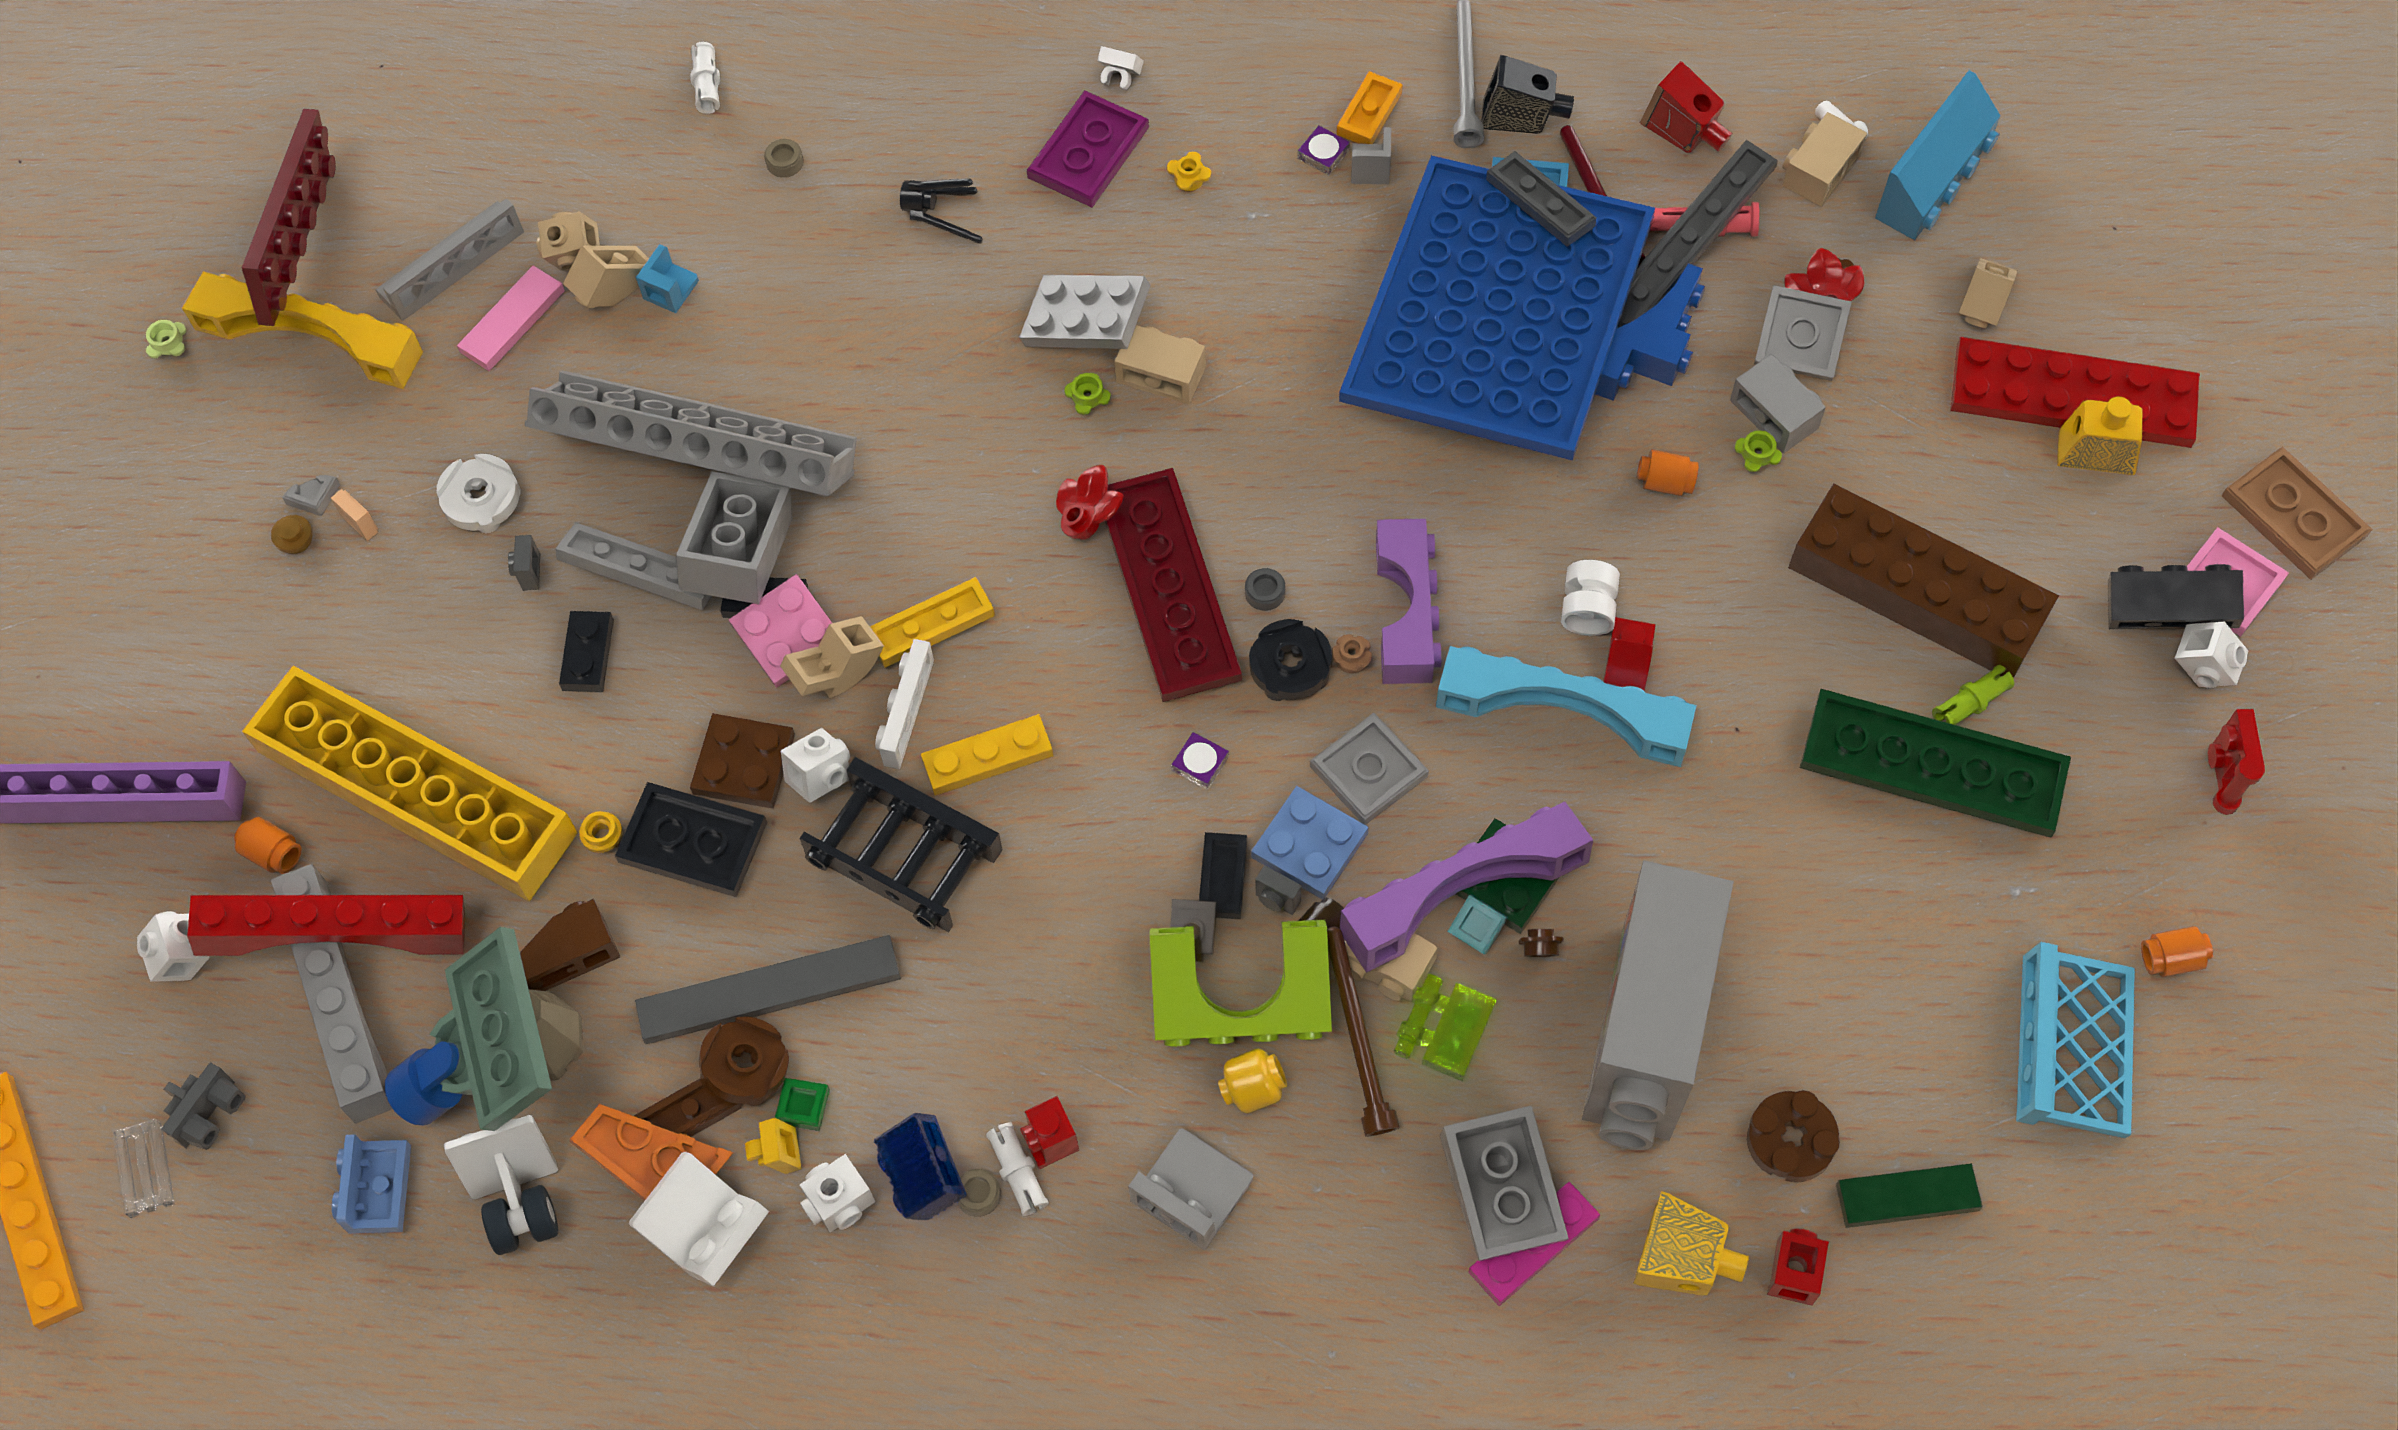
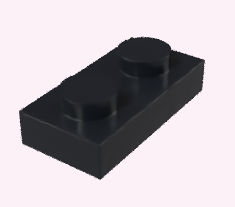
(586, 651)

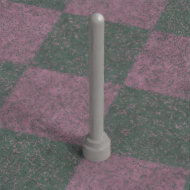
(1468, 129)

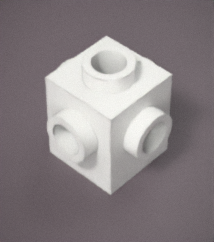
(2211, 654)
(815, 764)
(167, 948)
(835, 1194)

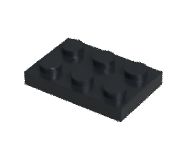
(691, 839)

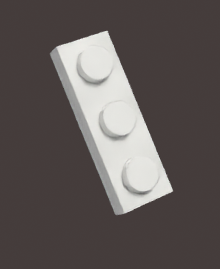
(904, 703)

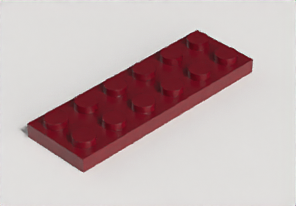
(288, 218)
(1170, 588)

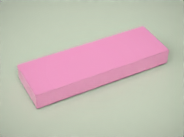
(510, 318)

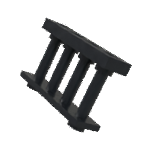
(903, 804)

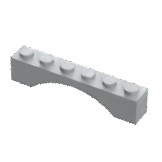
(336, 1011)

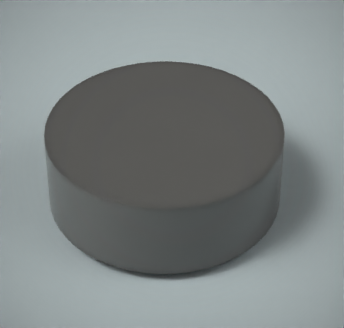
(1265, 589)

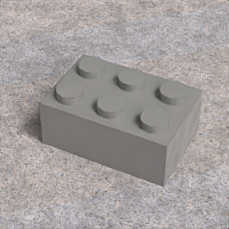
(734, 537)

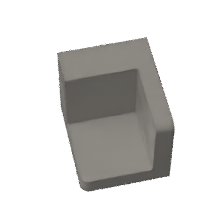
(1372, 161)

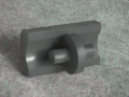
(195, 1104)

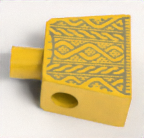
(2102, 437)
(1686, 1250)

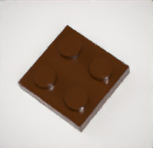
(741, 761)

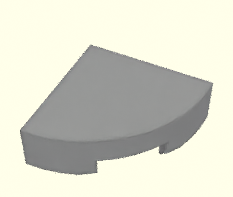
(312, 495)

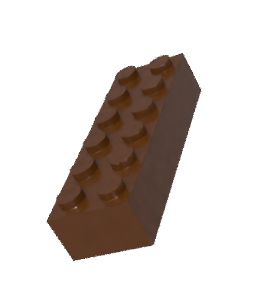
(1922, 581)

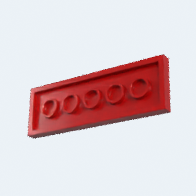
(2051, 385)

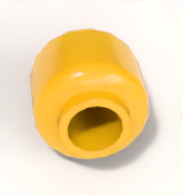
(1252, 1081)

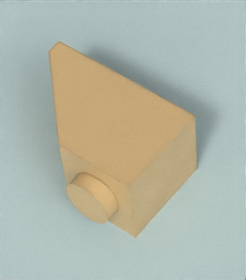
(604, 274)
(1987, 293)

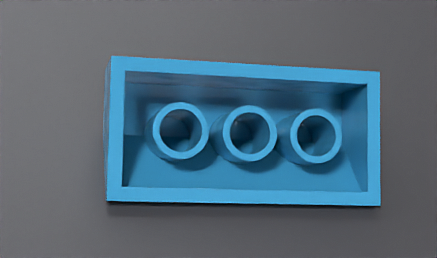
(1940, 159)

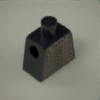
(1522, 97)

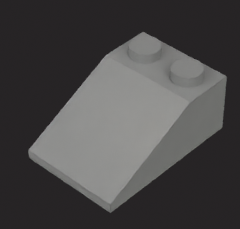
(1503, 1183)

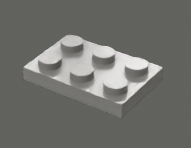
(1085, 311)

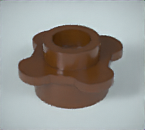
(1541, 943)

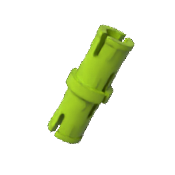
(1974, 696)

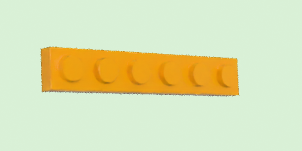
(31, 1219)

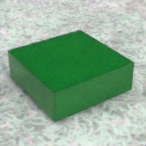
(802, 1103)

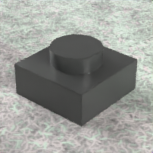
(525, 562)
(1277, 891)

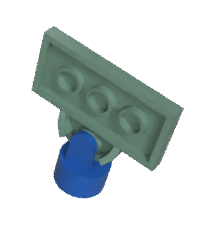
(481, 1046)

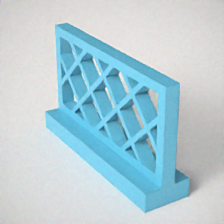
(2039, 1041)

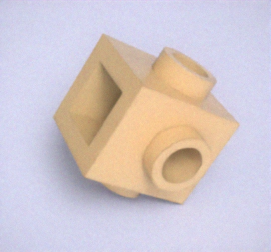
(563, 237)

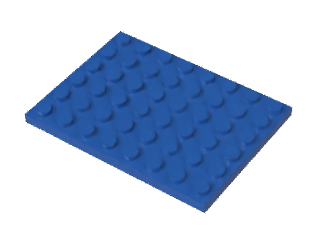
(1495, 317)

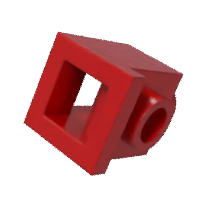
(1049, 1133)
(1792, 1284)

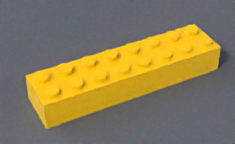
(411, 782)

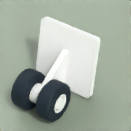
(500, 1162)

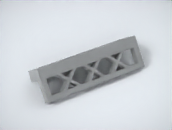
(451, 259)

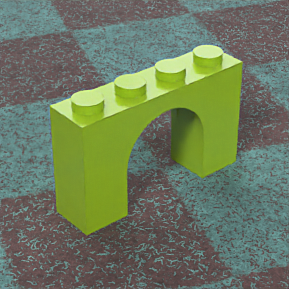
(1297, 1006)

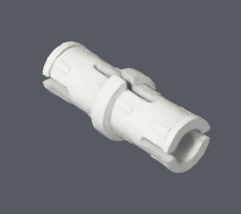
(705, 77)
(1017, 1169)

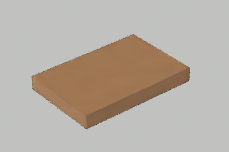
(2296, 512)

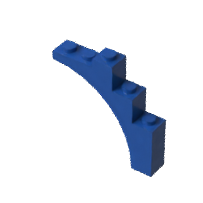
(1656, 340)

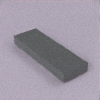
(1541, 198)

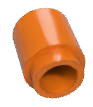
(1668, 473)
(267, 845)
(2176, 951)

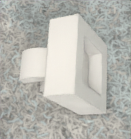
(1119, 62)

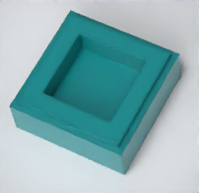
(1477, 924)

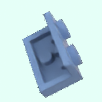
(371, 1185)

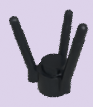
(922, 195)

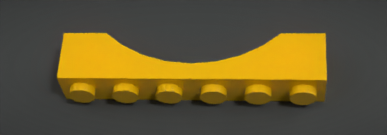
(382, 350)

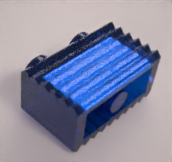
(919, 1167)

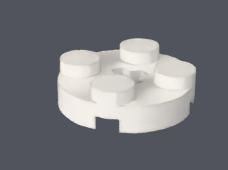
(483, 512)

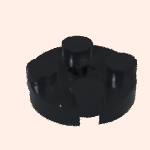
(1290, 682)

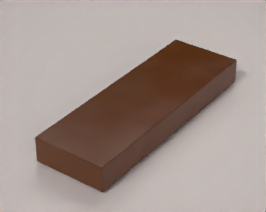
(688, 1110)

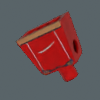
(1686, 111)

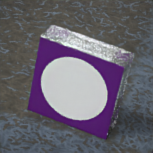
(1323, 150)
(1200, 760)

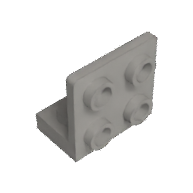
(1191, 1188)

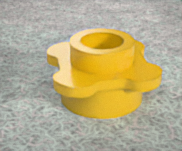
(1192, 179)

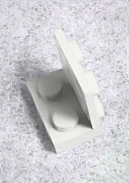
(697, 1219)

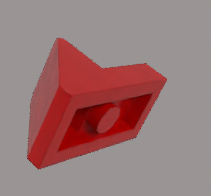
(1629, 653)

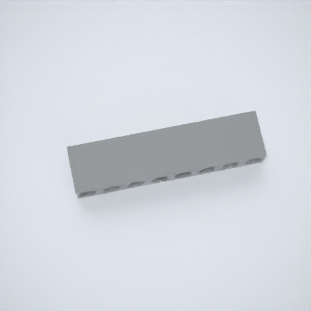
(693, 432)

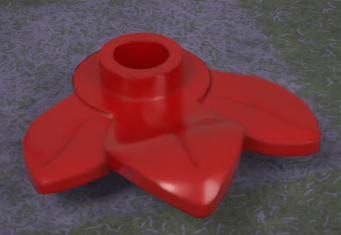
(1828, 277)
(1086, 502)

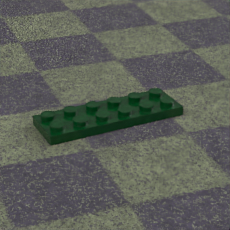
(1936, 762)

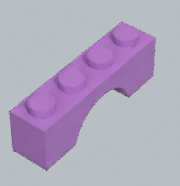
(1408, 644)

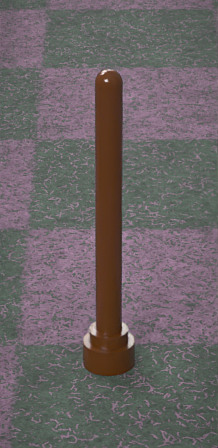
(1378, 1115)

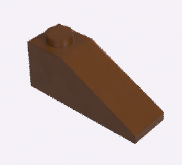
(568, 947)

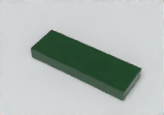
(1908, 1195)

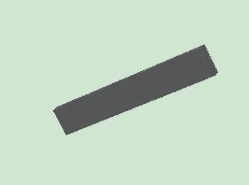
(1697, 228)
(767, 989)

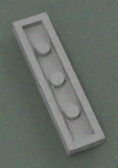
(626, 563)

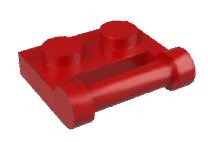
(2236, 760)

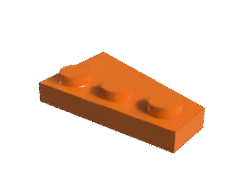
(637, 1150)

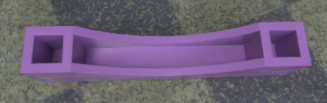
(1540, 848)

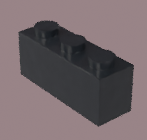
(2174, 597)

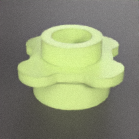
(162, 331)

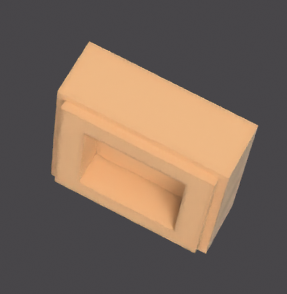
(355, 514)

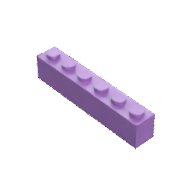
(120, 792)

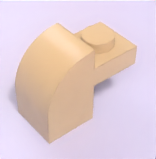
(839, 660)

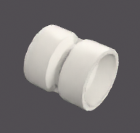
(1590, 597)

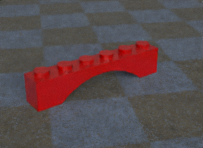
(256, 922)

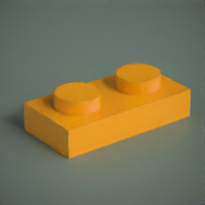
(1369, 109)

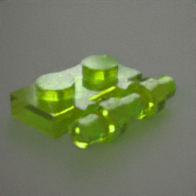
(1458, 1030)

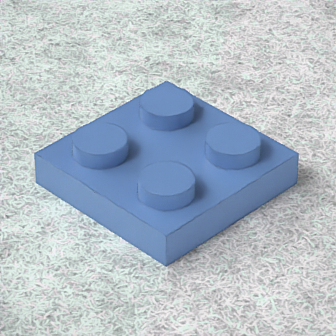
(1309, 842)

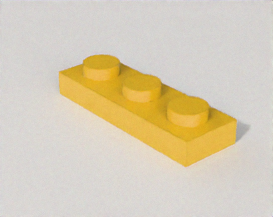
(933, 620)
(987, 754)

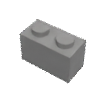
(1778, 402)

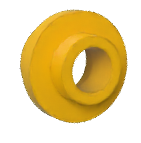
(596, 822)

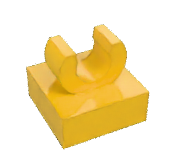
(775, 1147)

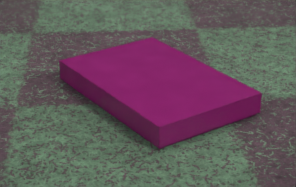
(1088, 148)

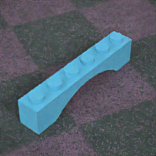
(1649, 723)

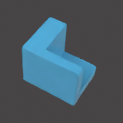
(665, 282)

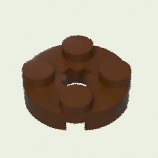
(747, 1084)
(1783, 1158)

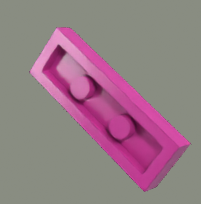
(1508, 1273)

